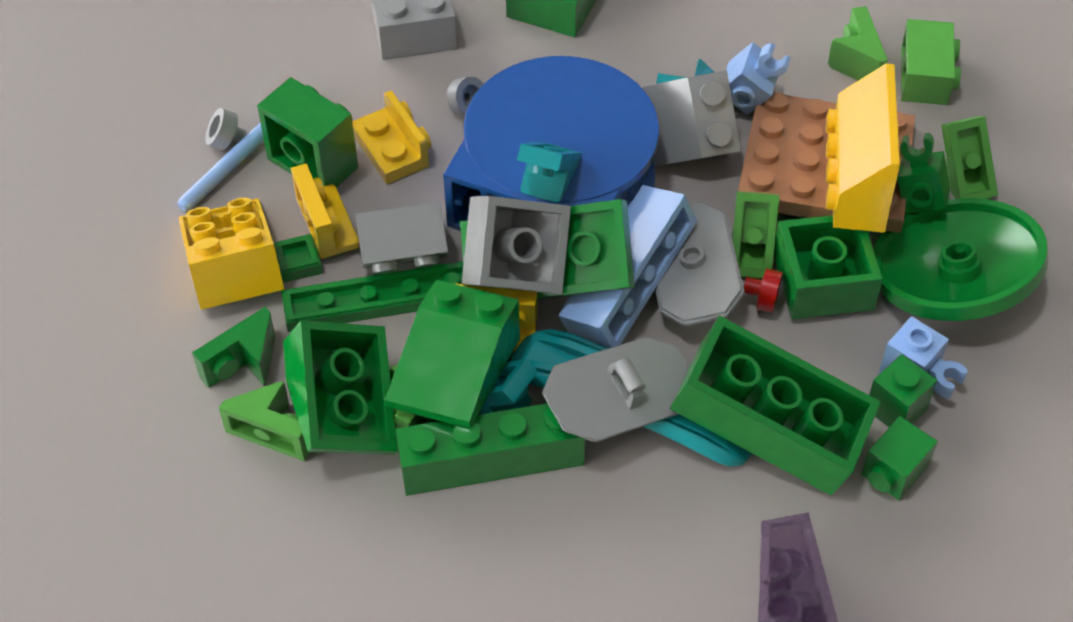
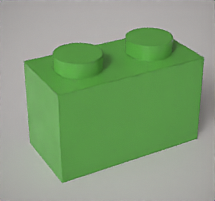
(929, 62)

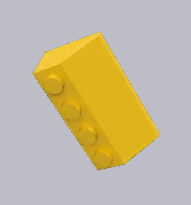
(863, 152)

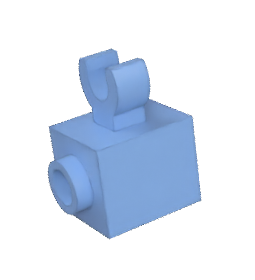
(754, 76)
(926, 350)

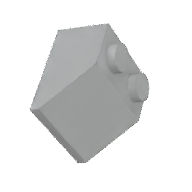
(414, 27)
(694, 118)
(401, 236)
(516, 244)

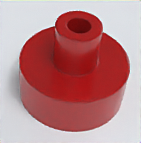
(765, 289)

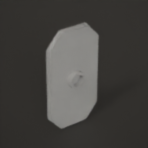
(704, 273)
(616, 388)

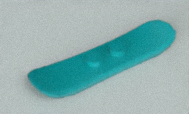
(555, 347)

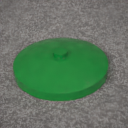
(962, 260)

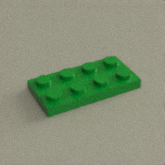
(596, 249)

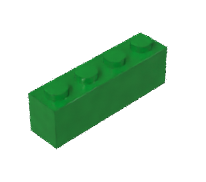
(493, 449)

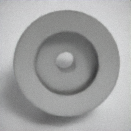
(461, 93)
(223, 129)

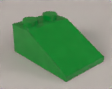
(454, 353)
(340, 387)

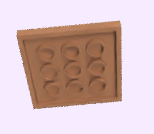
(790, 158)

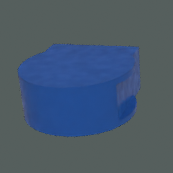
(559, 103)

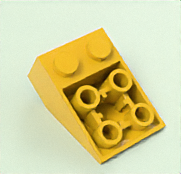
(230, 252)

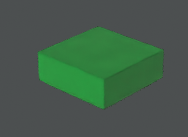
(298, 258)

